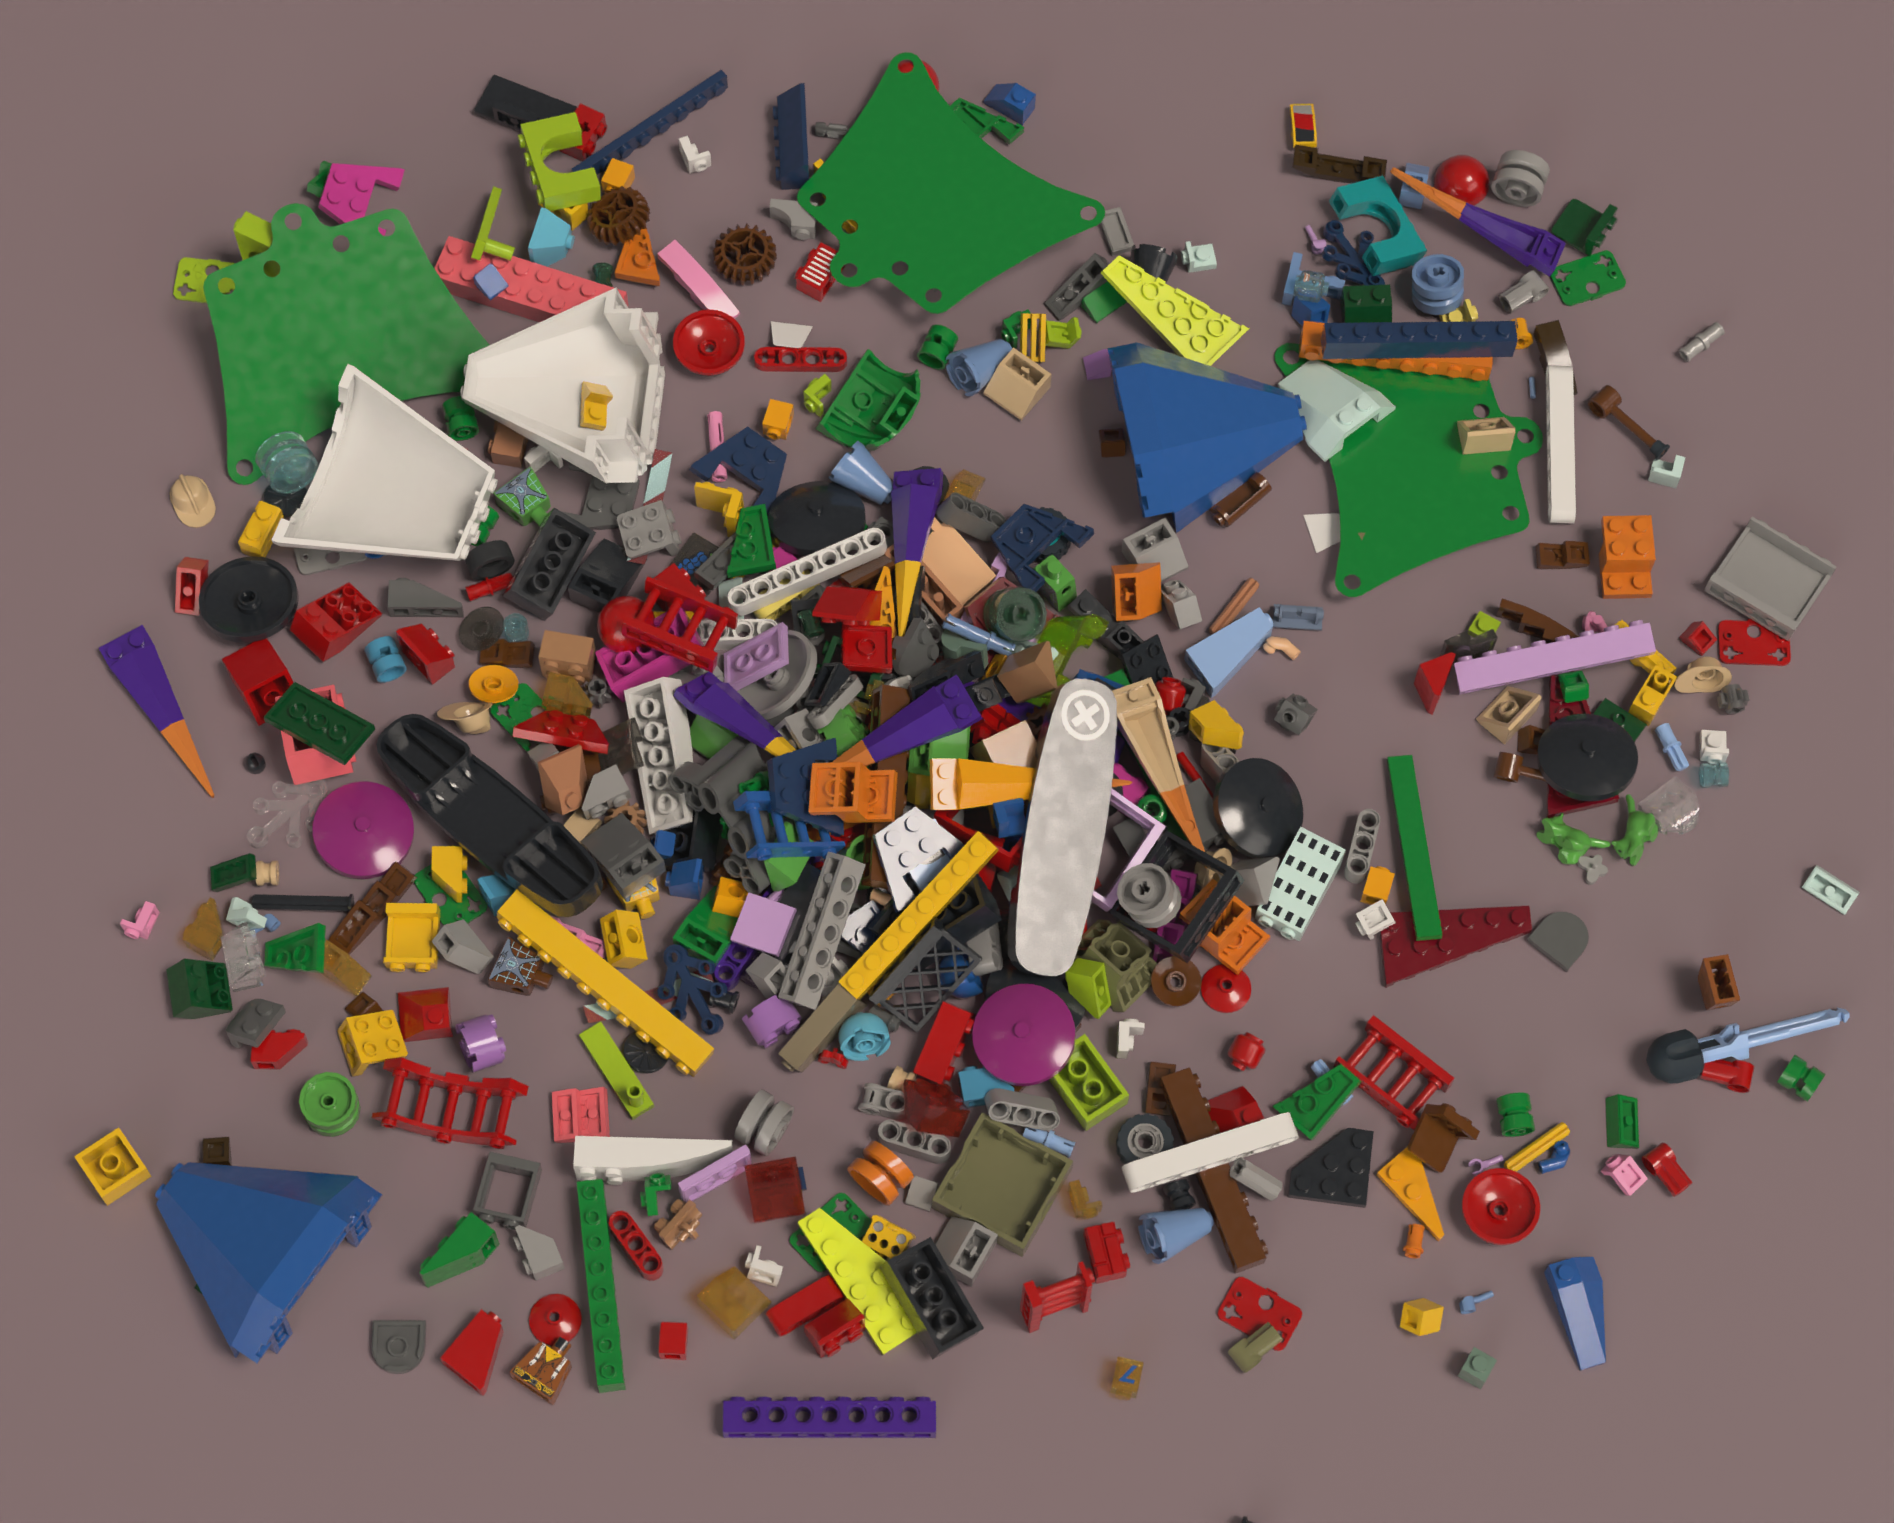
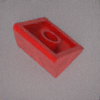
(1432, 679)

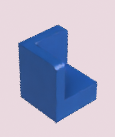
(1310, 311)
(1009, 817)

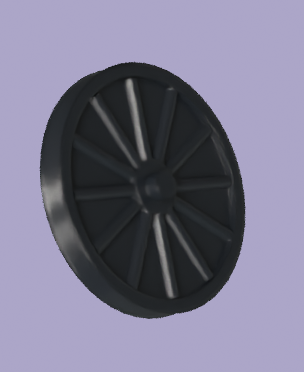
(286, 502)
(642, 1055)

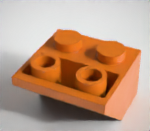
(1136, 590)

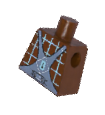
(518, 970)

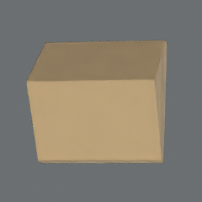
(1485, 435)
(1509, 712)

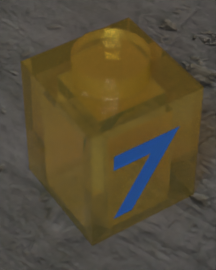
(1126, 1378)

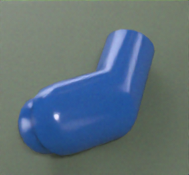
(1558, 1158)

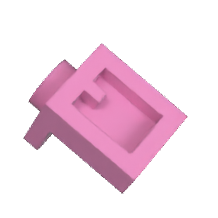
(144, 919)
(1624, 1173)

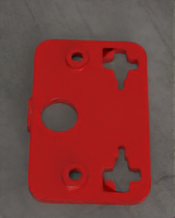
(1753, 650)
(1254, 1316)

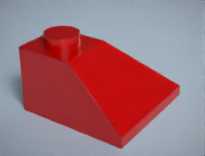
(425, 1014)
(1234, 1109)

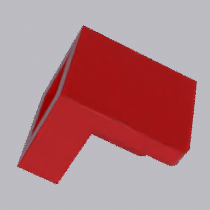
(673, 1340)

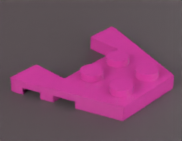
(350, 189)

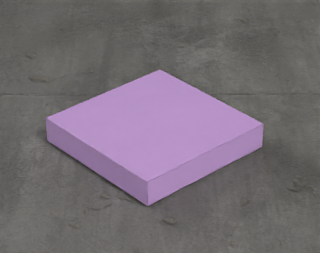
(763, 924)

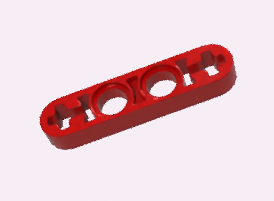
(800, 363)

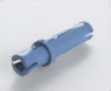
(978, 635)

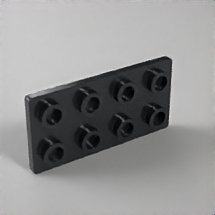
(517, 104)

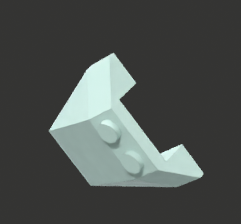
(1333, 405)

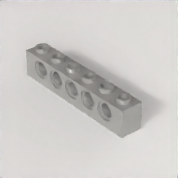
(821, 930)

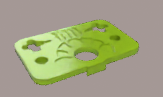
(197, 274)

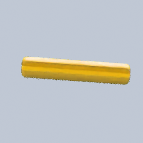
(1537, 1147)

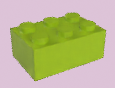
(1089, 1085)

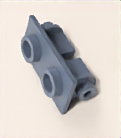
(1297, 617)

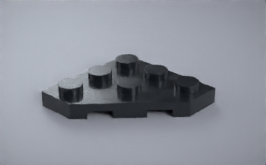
(1336, 1171)

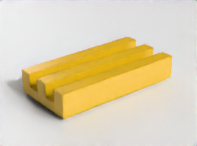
(1041, 338)

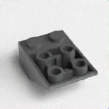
(624, 855)

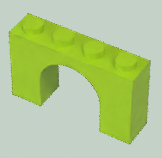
(555, 188)
(253, 238)

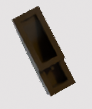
(1553, 347)

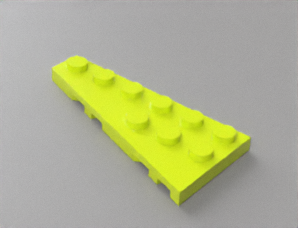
(1177, 317)

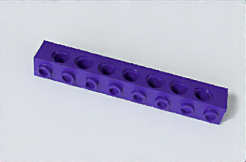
(869, 1427)

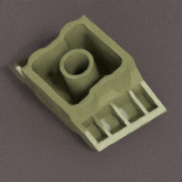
(1125, 961)

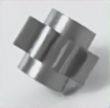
(598, 684)
(1733, 699)

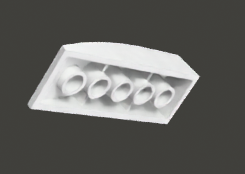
(663, 750)
(635, 1158)

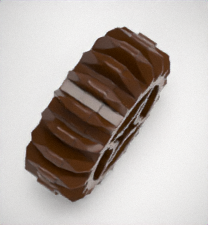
(618, 216)
(738, 243)

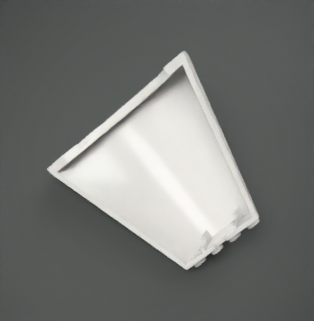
(390, 483)

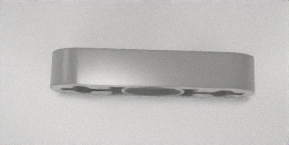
(822, 716)

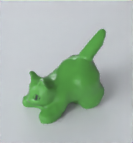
(1639, 829)
(1570, 841)

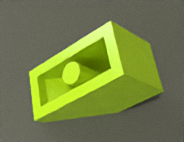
(1089, 986)

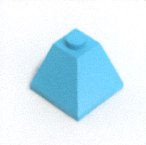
(550, 239)

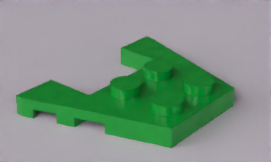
(983, 122)

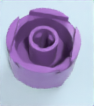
(772, 1019)
(480, 1042)

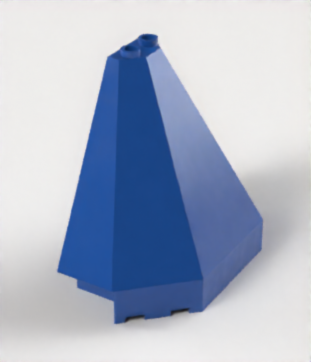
(1197, 429)
(260, 1240)

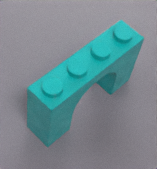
(1377, 199)

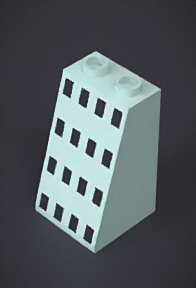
(1300, 884)

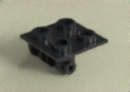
(1145, 661)

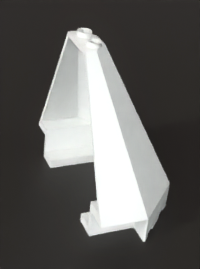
(538, 376)

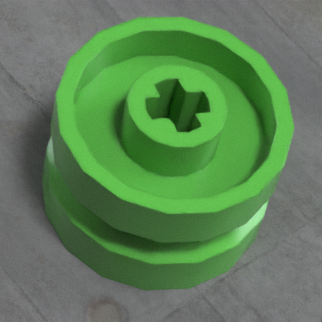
(343, 1100)

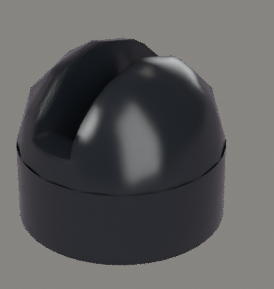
(250, 766)

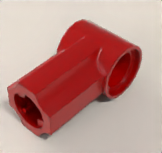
(1734, 1074)
(1662, 1162)

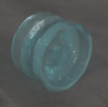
(286, 462)

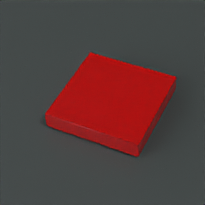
(867, 648)

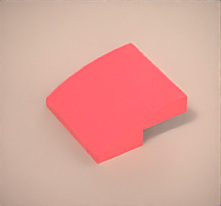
(580, 1114)

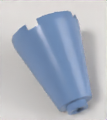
(975, 365)
(863, 475)
(1173, 1231)

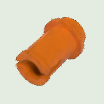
(1413, 1246)

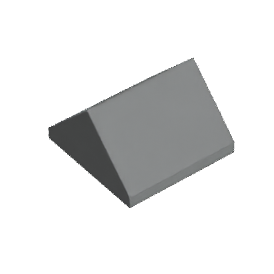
(1258, 878)

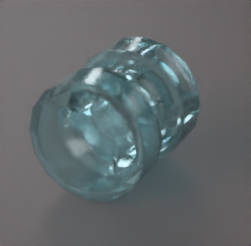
(516, 633)
(1714, 775)

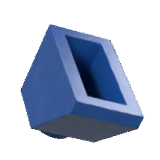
(1012, 101)
(686, 879)

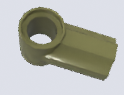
(1249, 1351)

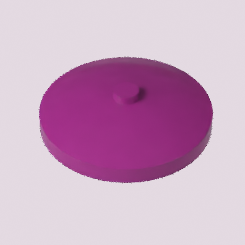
(363, 830)
(1024, 1034)

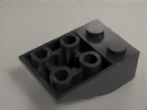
(603, 576)

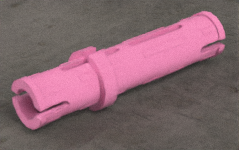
(716, 438)

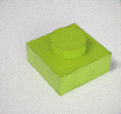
(1482, 624)

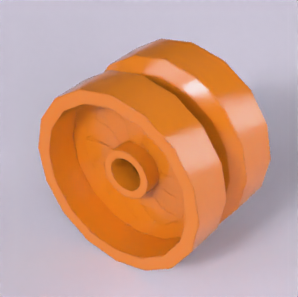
(880, 1173)

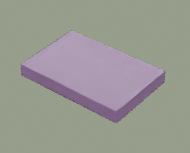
(757, 657)
(715, 1174)

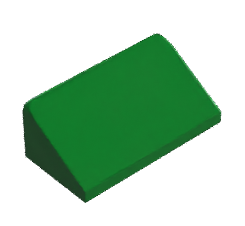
(1102, 302)
(1622, 1122)

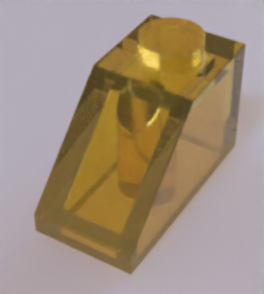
(966, 484)

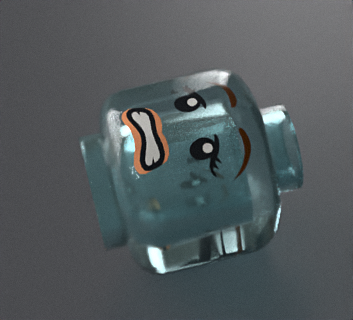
(1310, 286)

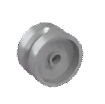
(1520, 178)
(1149, 895)
(764, 1122)

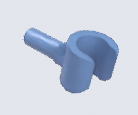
(272, 923)
(1467, 1305)

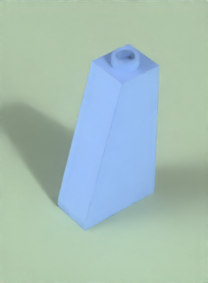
(1227, 650)

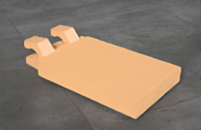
(956, 563)

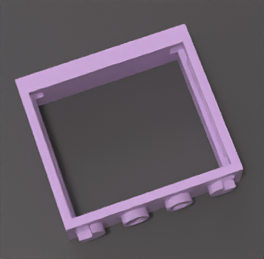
(1154, 829)

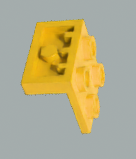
(718, 499)
(371, 1040)

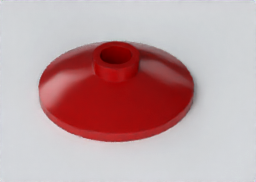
(1224, 999)
(565, 1327)

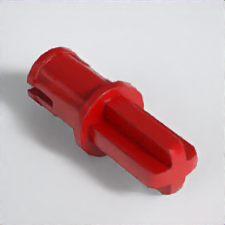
(488, 586)

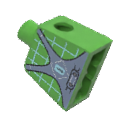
(524, 498)
(1056, 580)

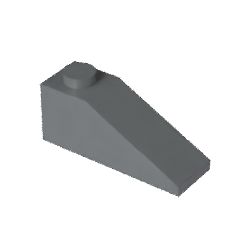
(1079, 285)
(414, 599)

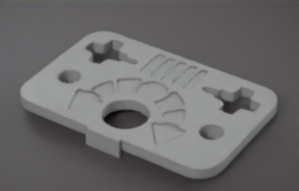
(317, 561)

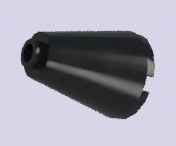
(1154, 260)

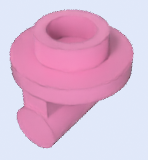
(1593, 622)

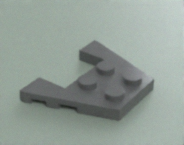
(605, 502)

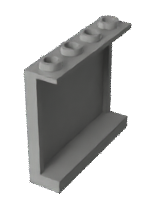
(1770, 578)

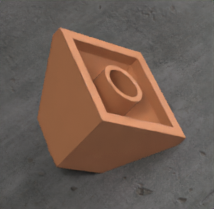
(564, 780)

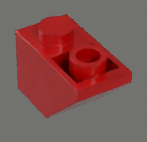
(278, 1049)

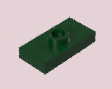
(1623, 718)
(233, 872)

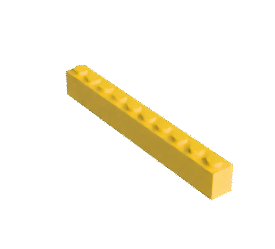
(605, 983)

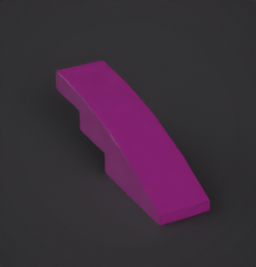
(1175, 928)

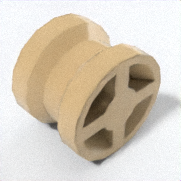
(267, 873)
(898, 1078)

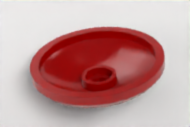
(704, 331)
(1502, 1190)

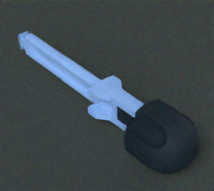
(1682, 1056)

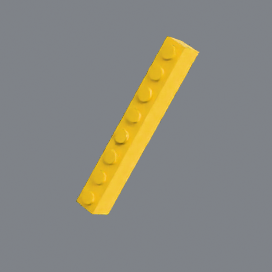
(918, 915)

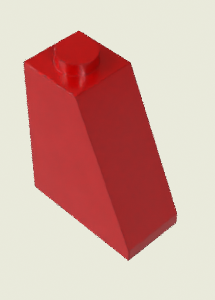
(475, 1351)

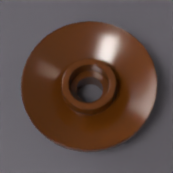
(1186, 974)

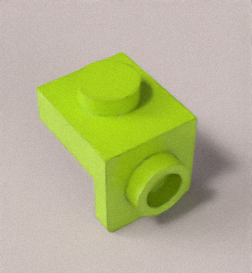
(1062, 334)
(815, 392)

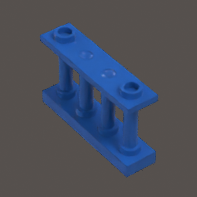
(757, 801)

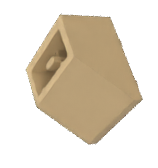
(1018, 384)

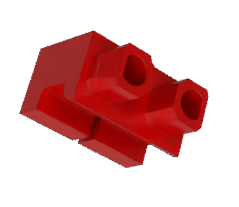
(994, 721)

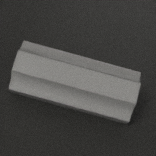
(1256, 1178)

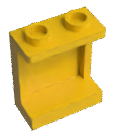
(411, 935)

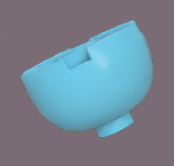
(863, 1035)

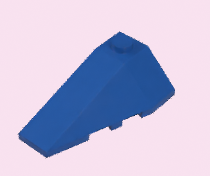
(1579, 1300)

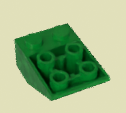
(706, 932)
(462, 1251)

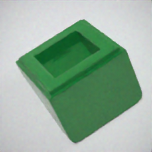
(1574, 686)

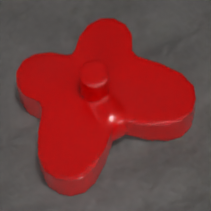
(833, 1057)

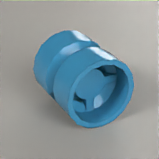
(385, 659)

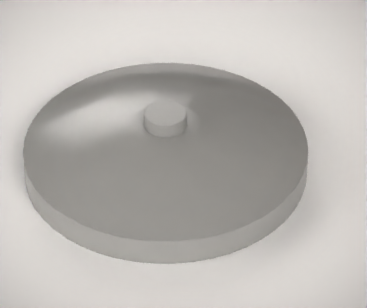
(785, 686)

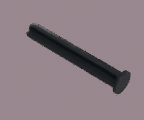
(303, 902)

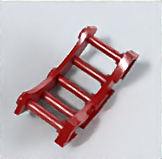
(455, 1084)

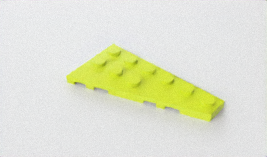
(859, 1278)

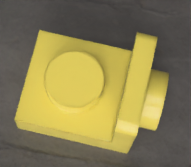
(1462, 314)

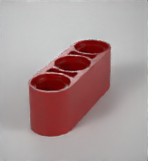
(638, 1257)
(804, 1305)

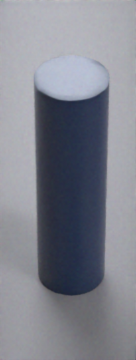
(802, 1178)

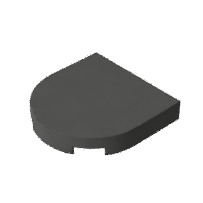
(1561, 938)
(398, 1344)

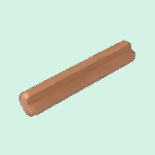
(1235, 605)

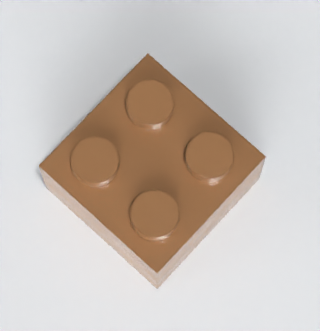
(567, 655)

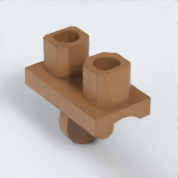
(681, 1225)

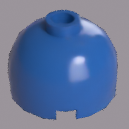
(970, 986)

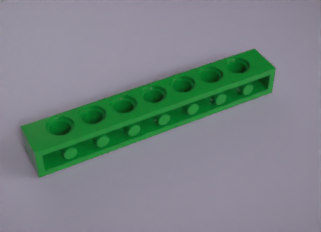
(601, 1286)

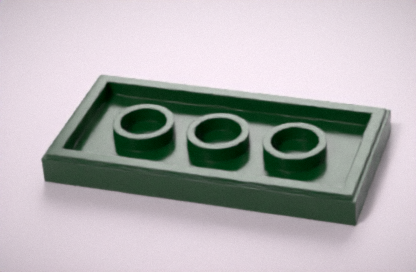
(319, 723)

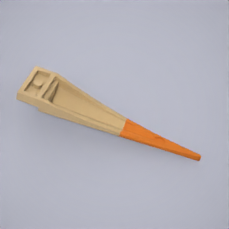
(1146, 730)

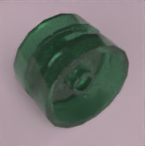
(1015, 614)

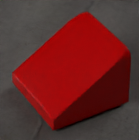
(1698, 637)

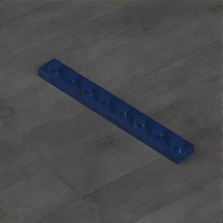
(657, 123)

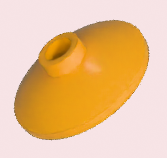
(493, 683)

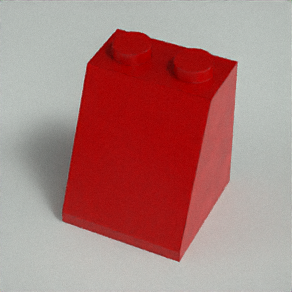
(258, 676)

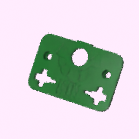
(1585, 272)
(518, 711)
(451, 908)
(856, 1227)

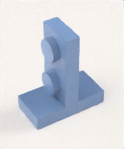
(1335, 283)

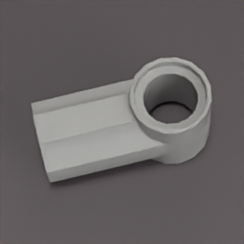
(1528, 289)

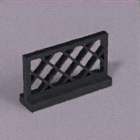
(907, 962)

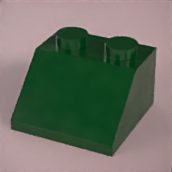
(1366, 304)

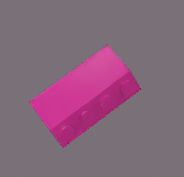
(629, 670)

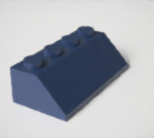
(792, 138)

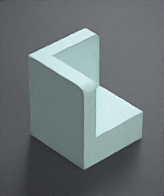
(1666, 472)

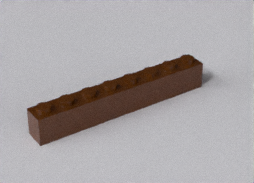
(886, 703)
(1220, 1190)

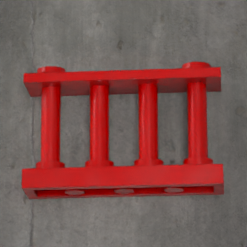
(675, 646)
(1417, 1064)
(1041, 1302)

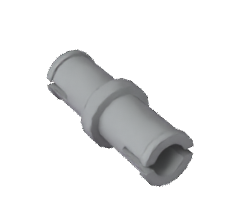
(1701, 341)

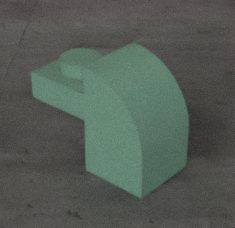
(957, 646)

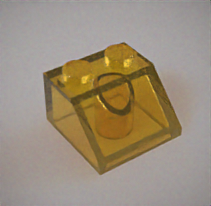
(733, 1301)

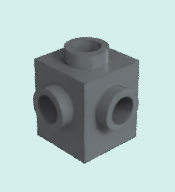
(1294, 713)

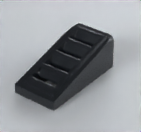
(827, 683)

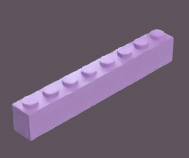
(1554, 658)

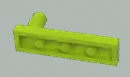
(483, 243)
(616, 1070)

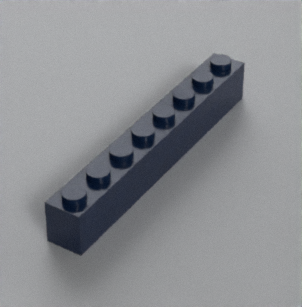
(1418, 340)

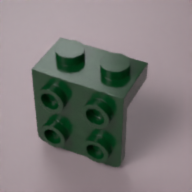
(1584, 226)

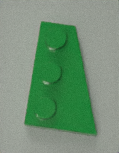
(753, 543)
(298, 950)
(1320, 1100)

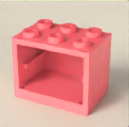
(306, 762)

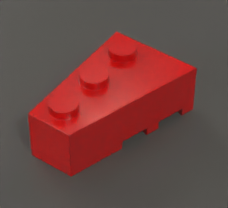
(945, 1043)

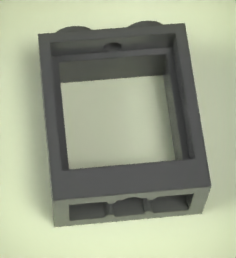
(511, 1165)

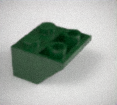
(199, 989)

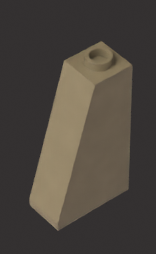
(820, 1029)

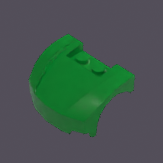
(871, 404)

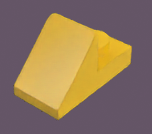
(594, 405)

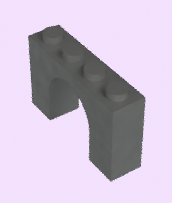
(1201, 803)

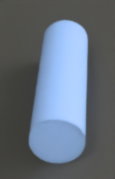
(1532, 387)

